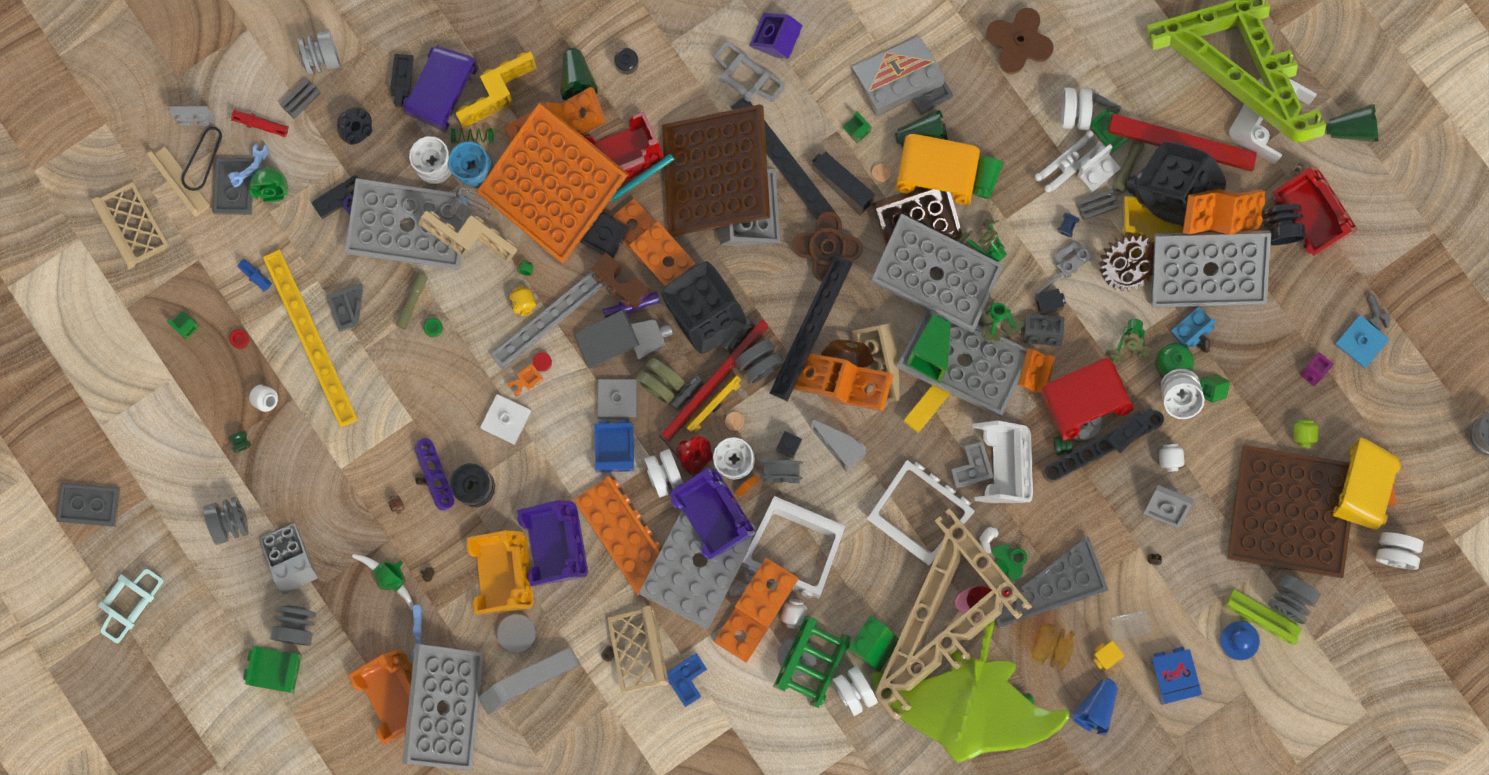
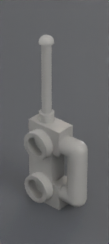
(1068, 267)

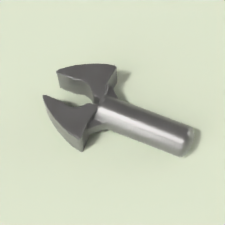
(1377, 313)

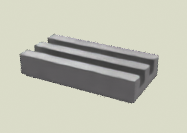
(292, 96)
(1113, 199)

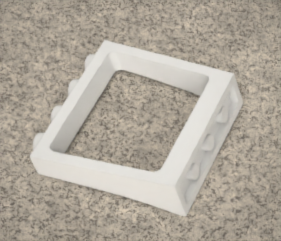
(807, 519)
(897, 534)

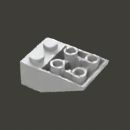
(288, 558)

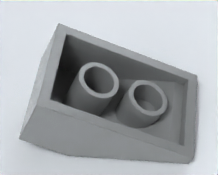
(842, 446)

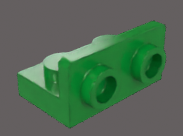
(1101, 125)

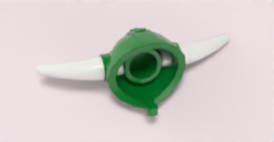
(388, 576)

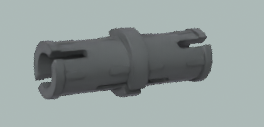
(686, 392)

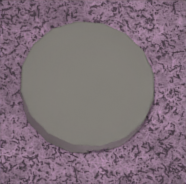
(516, 633)

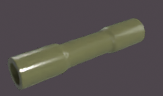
(1124, 175)
(416, 290)

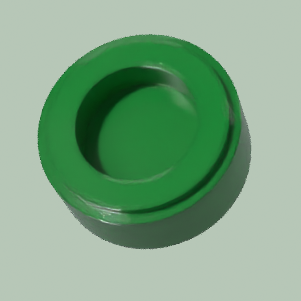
(433, 327)

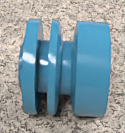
(463, 156)

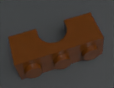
(631, 293)

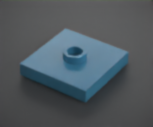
(1362, 341)

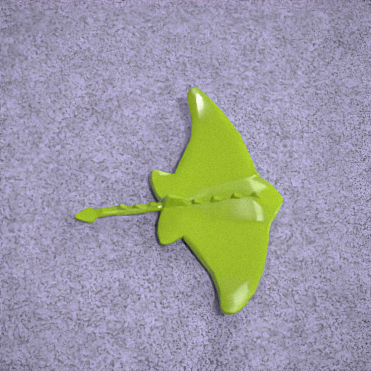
(975, 708)

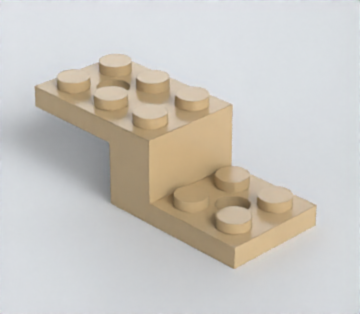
(468, 235)

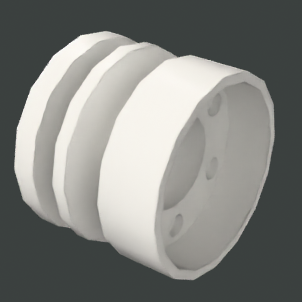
(422, 156)
(1184, 402)
(727, 449)

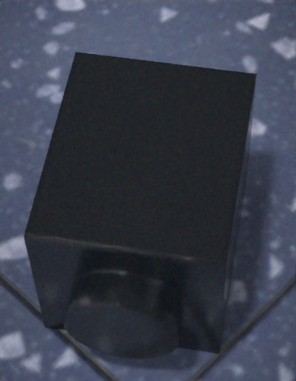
(1050, 301)
(789, 444)

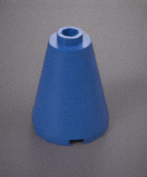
(1097, 708)

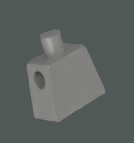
(650, 338)

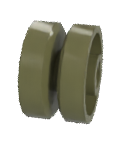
(659, 380)

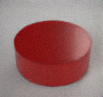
(239, 339)
(542, 362)

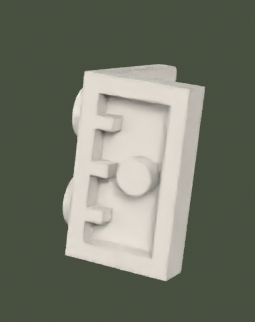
(1099, 169)

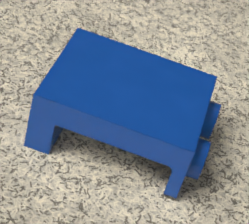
(614, 446)

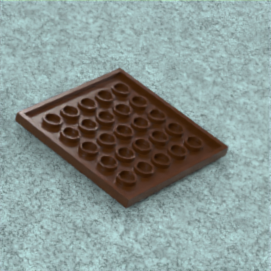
(716, 170)
(1287, 512)

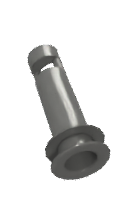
(1102, 100)

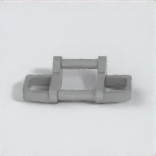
(741, 58)

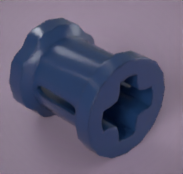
(1068, 225)

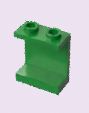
(272, 669)

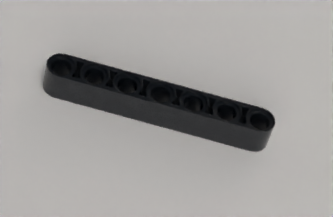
(1096, 453)

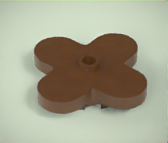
(1015, 53)
(828, 231)

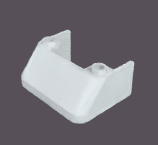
(1252, 136)
(1010, 461)

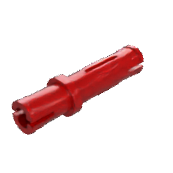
(251, 120)

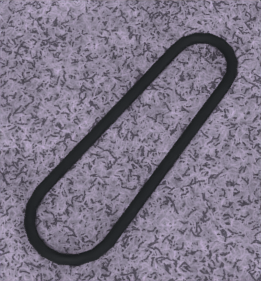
(211, 162)

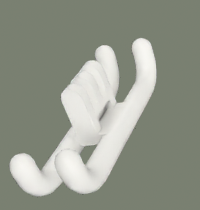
(1068, 162)

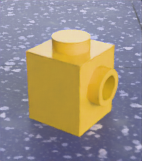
(1107, 655)

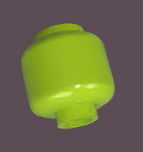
(1305, 432)

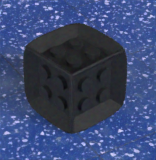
(1173, 175)
(704, 307)

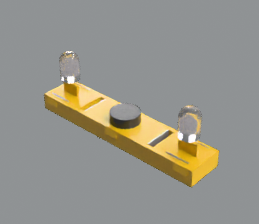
(714, 404)

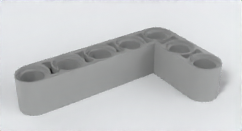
(528, 679)

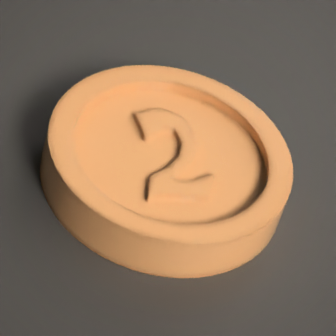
(881, 173)
(734, 421)

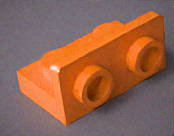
(1036, 370)

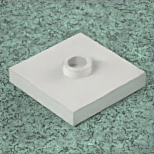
(505, 419)

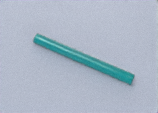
(642, 177)

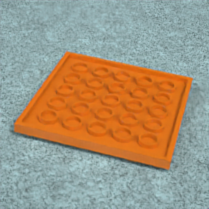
(552, 182)

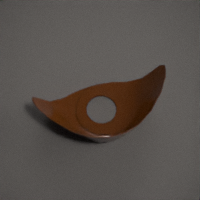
(840, 350)

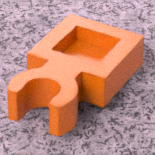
(527, 378)

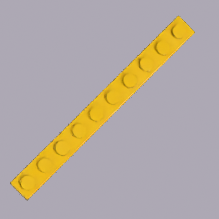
(310, 338)

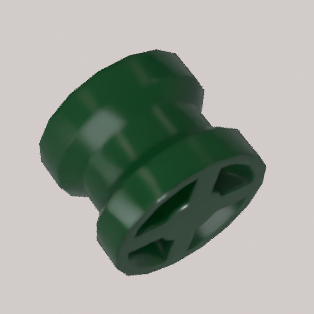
(239, 441)
(1061, 446)

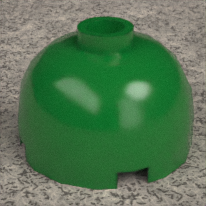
(268, 184)
(1173, 357)

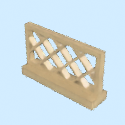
(114, 231)
(654, 646)

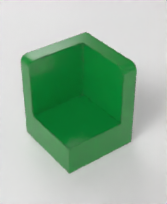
(857, 127)
(183, 325)
(1215, 387)

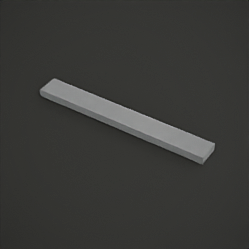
(546, 320)

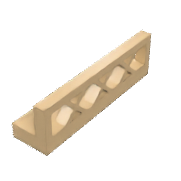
(173, 173)

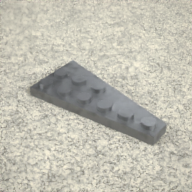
(1063, 582)

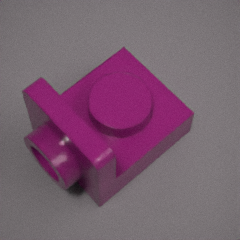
(1316, 369)

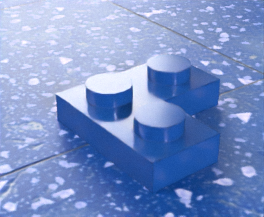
(681, 677)

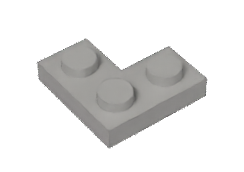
(977, 470)

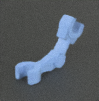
(237, 178)
(417, 630)

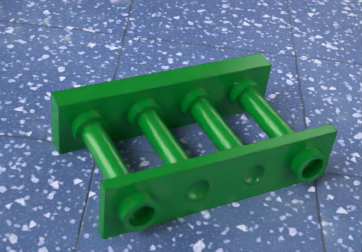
(793, 663)

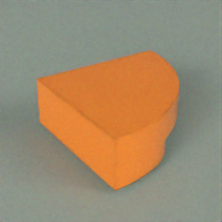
(746, 486)

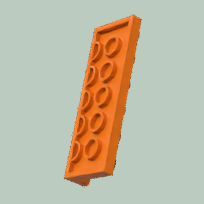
(620, 530)

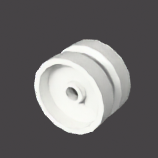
(1077, 108)
(663, 473)
(1399, 550)
(852, 692)

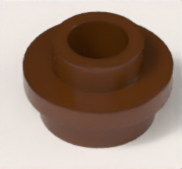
(396, 504)

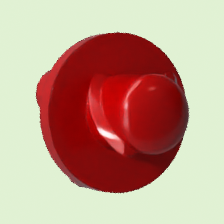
(694, 453)

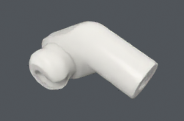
(987, 537)

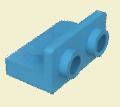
(1193, 327)

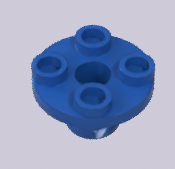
(1239, 640)

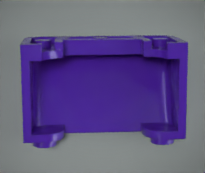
(439, 87)
(712, 512)
(554, 542)

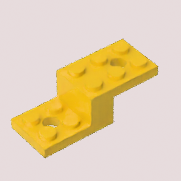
(494, 85)

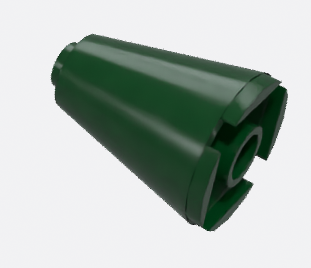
(575, 74)
(1355, 125)
(926, 126)

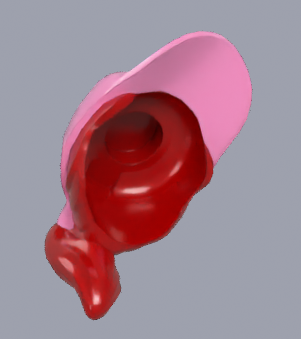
(971, 596)

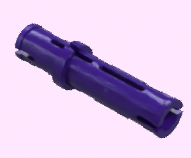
(647, 302)

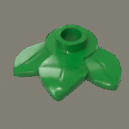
(1007, 563)

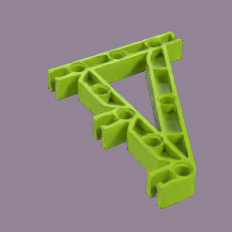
(1274, 101)

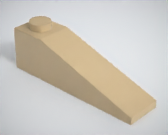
(884, 347)

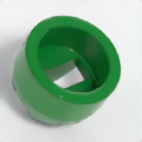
(525, 268)

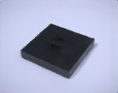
(606, 235)

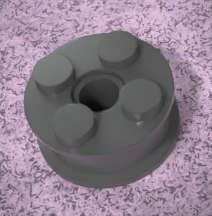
(781, 471)

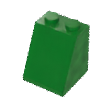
(932, 349)
(873, 644)

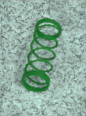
(490, 135)

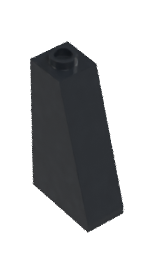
(843, 183)

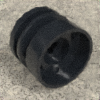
(1282, 220)
(462, 481)

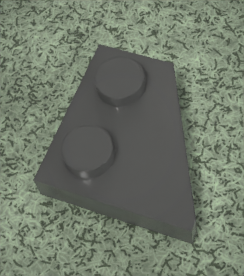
(346, 306)

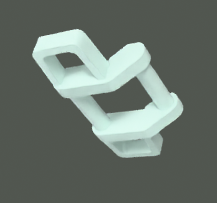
(129, 622)

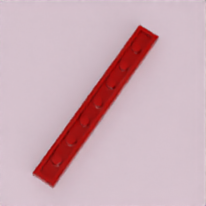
(1156, 135)
(714, 381)

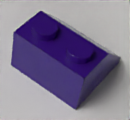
(776, 35)

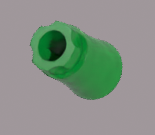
(986, 176)

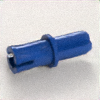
(254, 275)

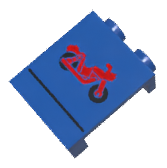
(1176, 675)

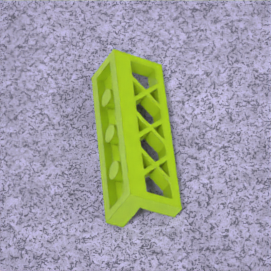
(1263, 617)

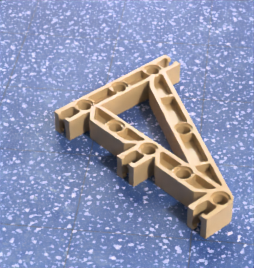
(899, 671)

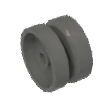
(759, 361)

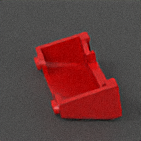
(633, 148)
(1322, 211)
(1085, 396)

